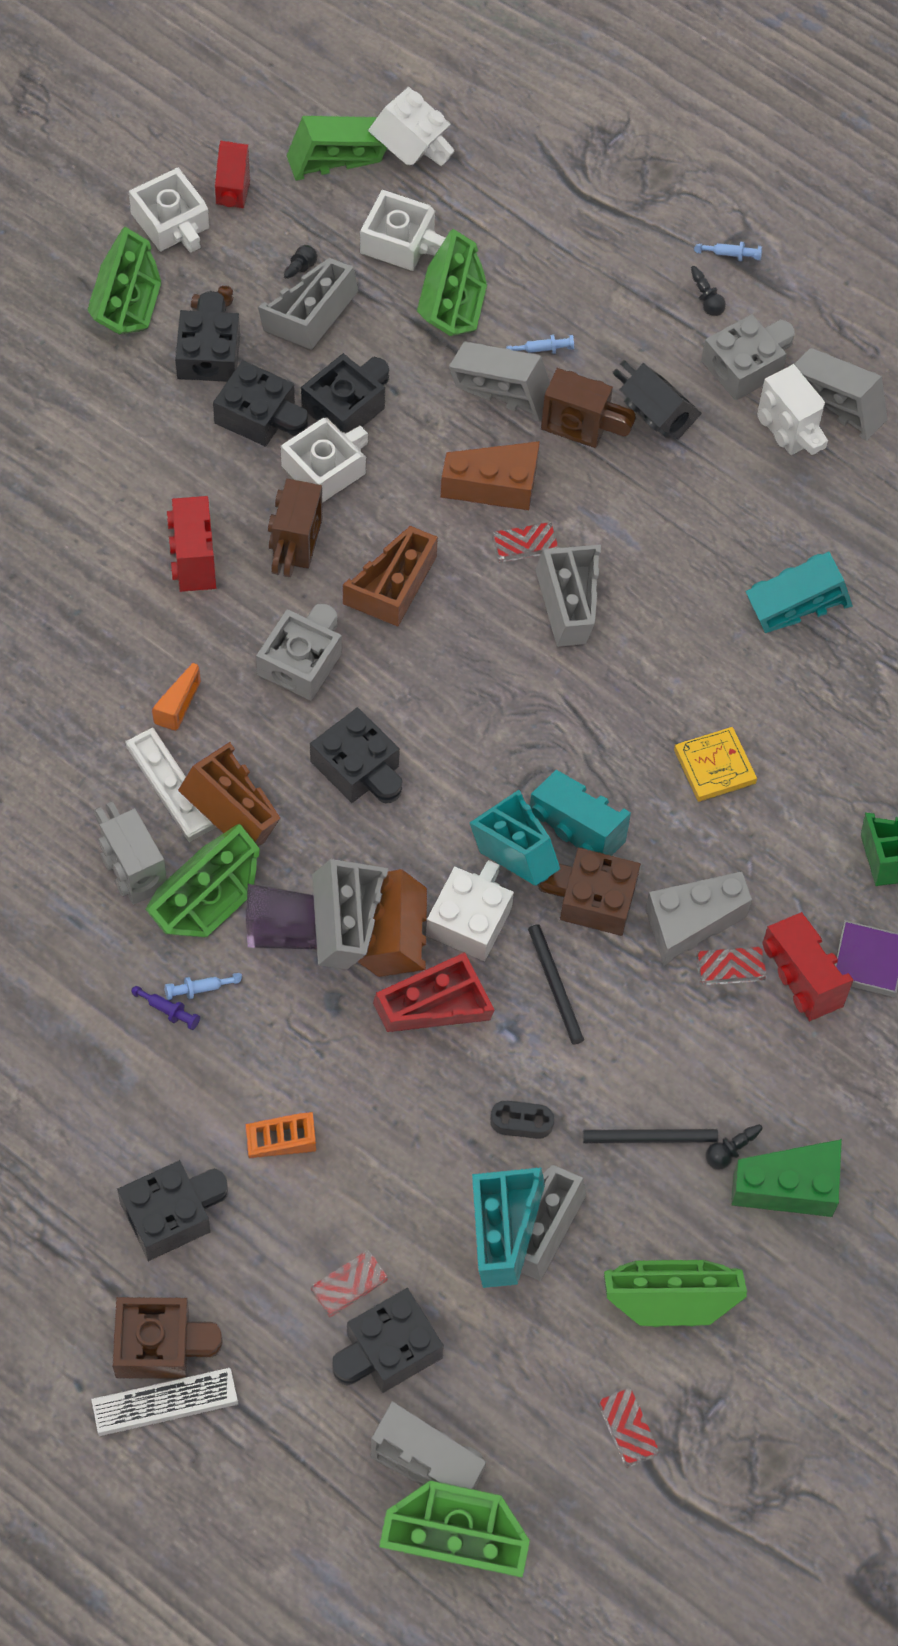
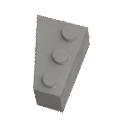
(312, 305)
(502, 374)
(847, 390)
(569, 591)
(345, 910)
(695, 911)
(556, 1211)
(423, 1452)

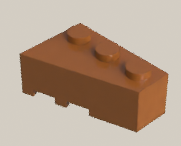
(492, 475)
(393, 579)
(227, 796)
(397, 929)

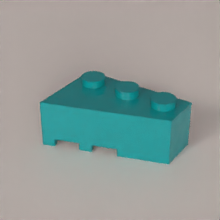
(799, 592)
(578, 816)
(516, 839)
(504, 1222)

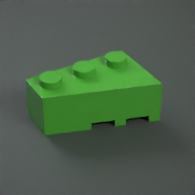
(332, 143)

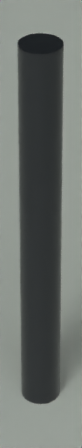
(556, 984)
(651, 1136)

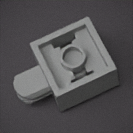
(747, 354)
(301, 651)
(130, 853)

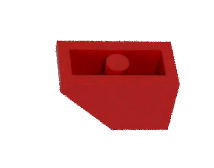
(232, 174)

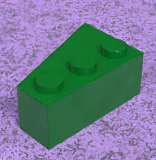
(881, 848)
(791, 1180)

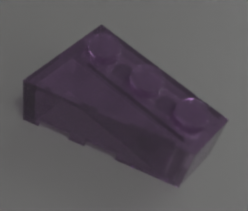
(280, 919)

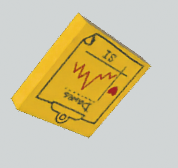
(715, 764)

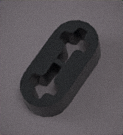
(522, 1119)

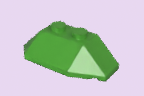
(126, 285)
(454, 286)
(207, 886)
(674, 1291)
(457, 1528)

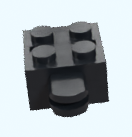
(207, 341)
(347, 392)
(656, 400)
(258, 405)
(358, 758)
(170, 1208)
(388, 1343)

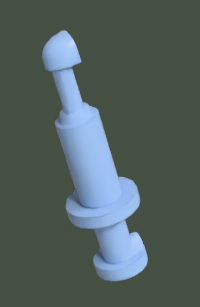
(731, 250)
(545, 345)
(199, 986)

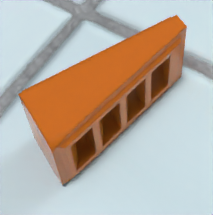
(175, 702)
(294, 1146)

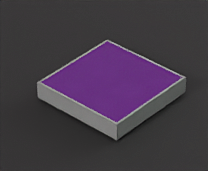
(869, 957)

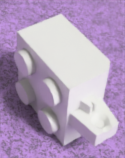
(412, 129)
(170, 211)
(399, 231)
(792, 411)
(326, 456)
(470, 911)

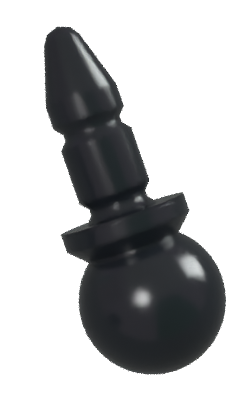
(302, 259)
(713, 303)
(720, 1154)

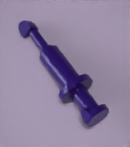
(174, 1011)

